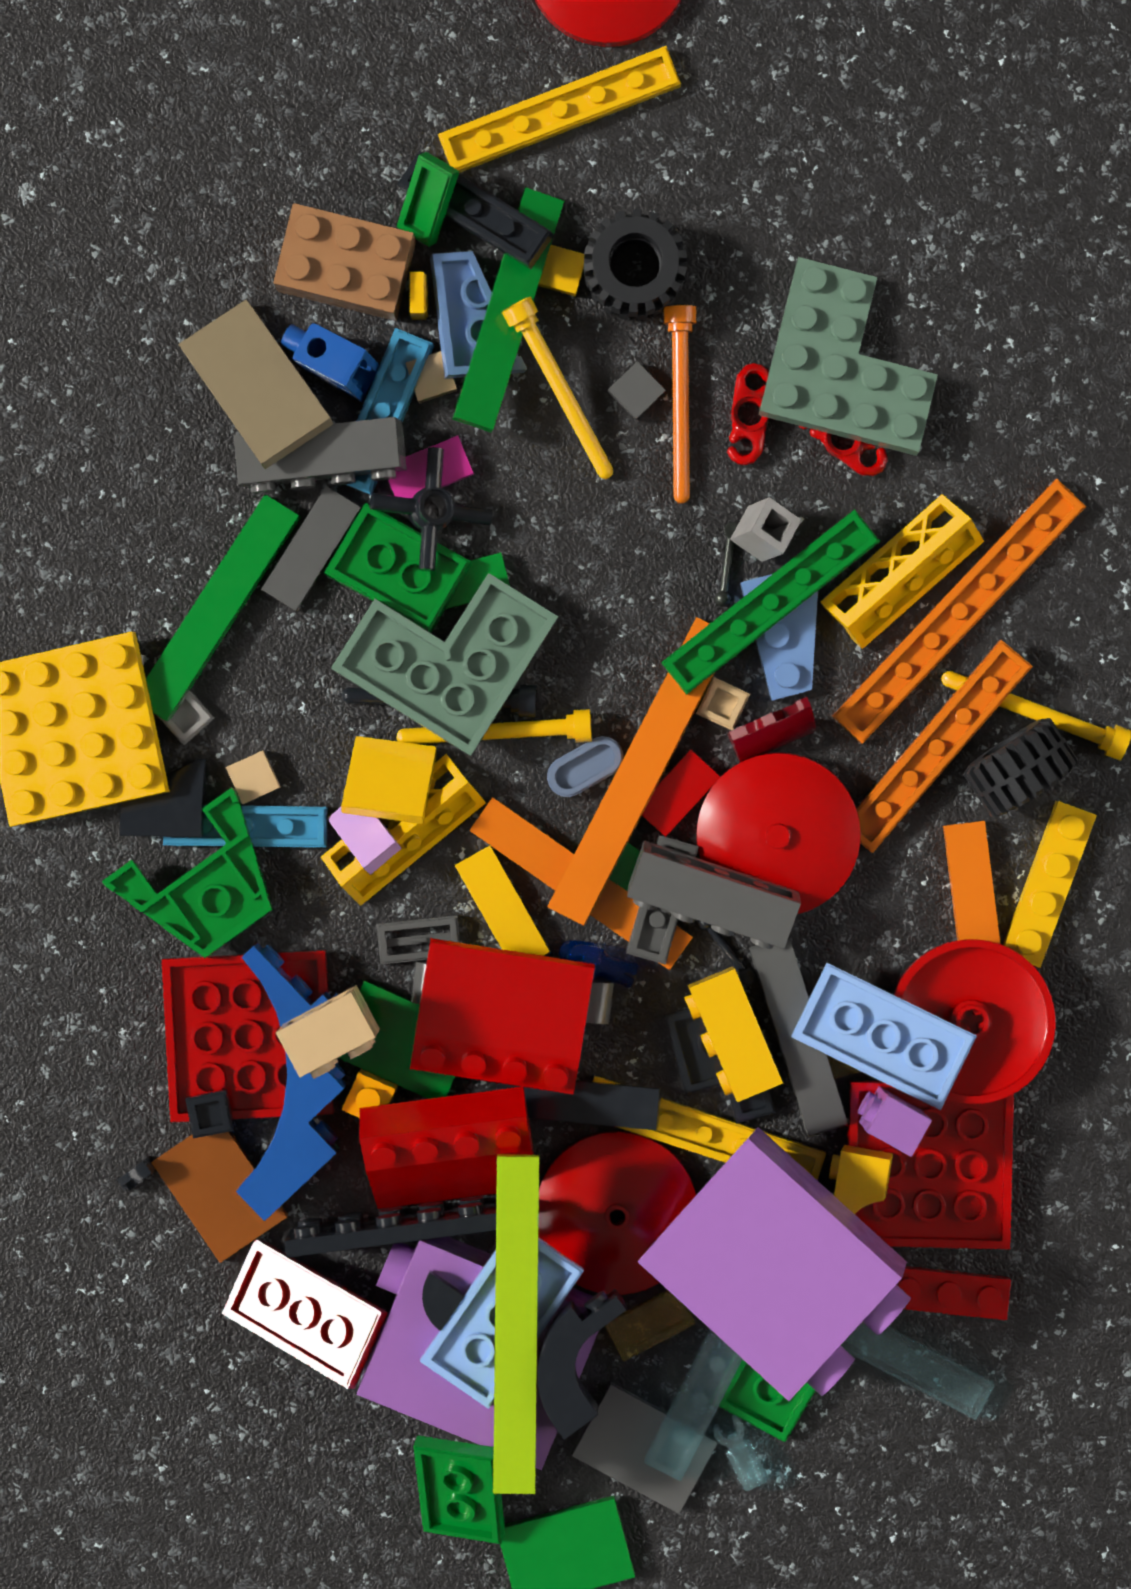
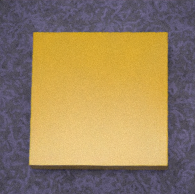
(389, 779)

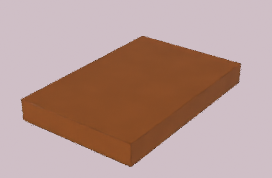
(204, 1181)

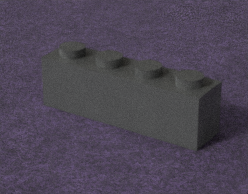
(334, 454)
(713, 895)

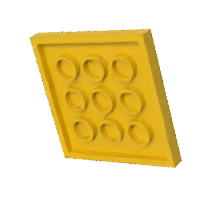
(77, 730)

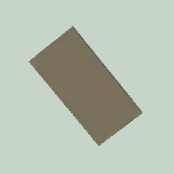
(256, 384)

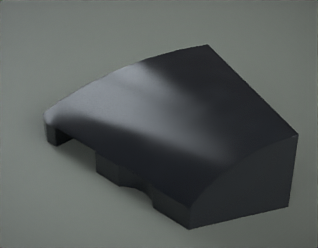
(170, 813)

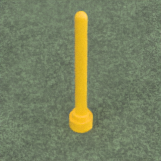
(523, 318)
(575, 726)
(1111, 740)

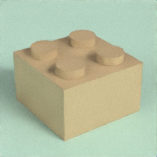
(328, 1032)

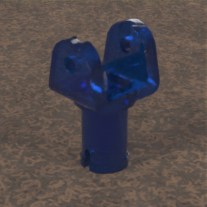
(606, 965)

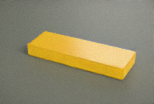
(500, 903)

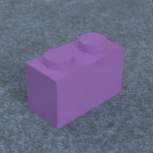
(893, 1120)

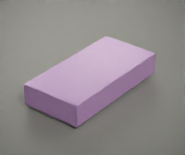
(365, 838)

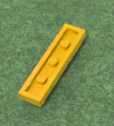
(1049, 882)

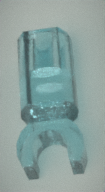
(742, 1456)

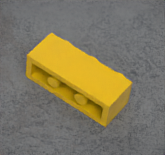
(733, 1035)

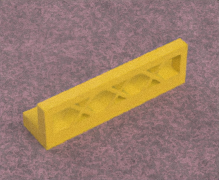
(908, 575)
(443, 813)

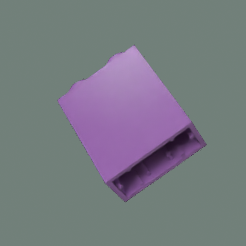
(778, 1268)
(394, 1367)

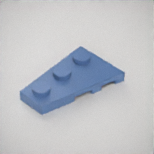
(460, 307)
(788, 647)

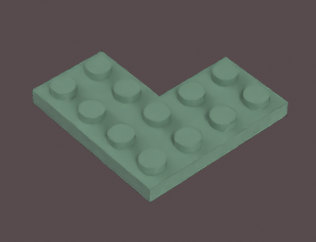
(823, 379)
(455, 683)

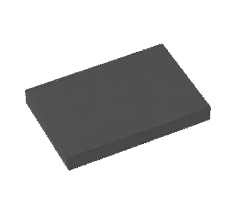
(620, 1439)

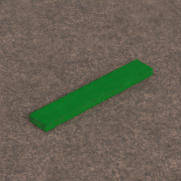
(496, 341)
(770, 602)
(219, 605)

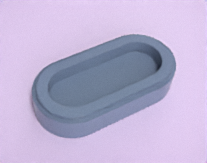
(585, 766)

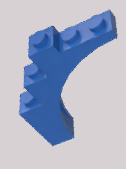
(299, 1142)

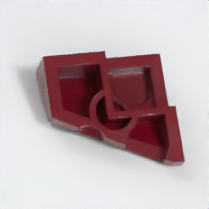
(773, 730)

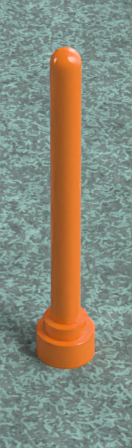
(680, 322)

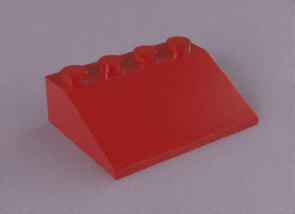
(502, 1016)
(441, 1145)

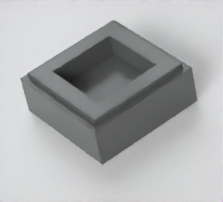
(636, 390)

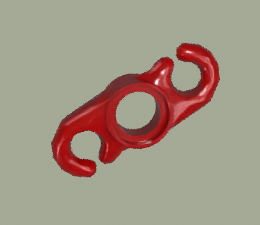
(756, 432)
(852, 456)

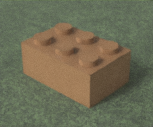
(344, 262)

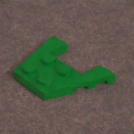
(213, 898)

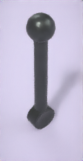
(723, 598)

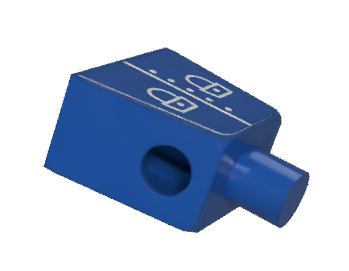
(332, 359)

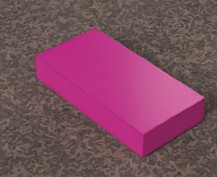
(413, 480)

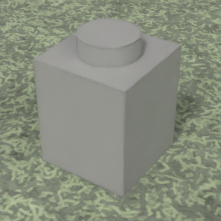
(765, 529)

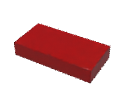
(679, 792)

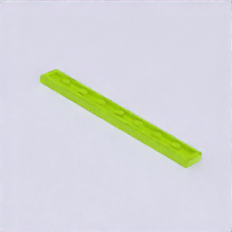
(516, 1324)

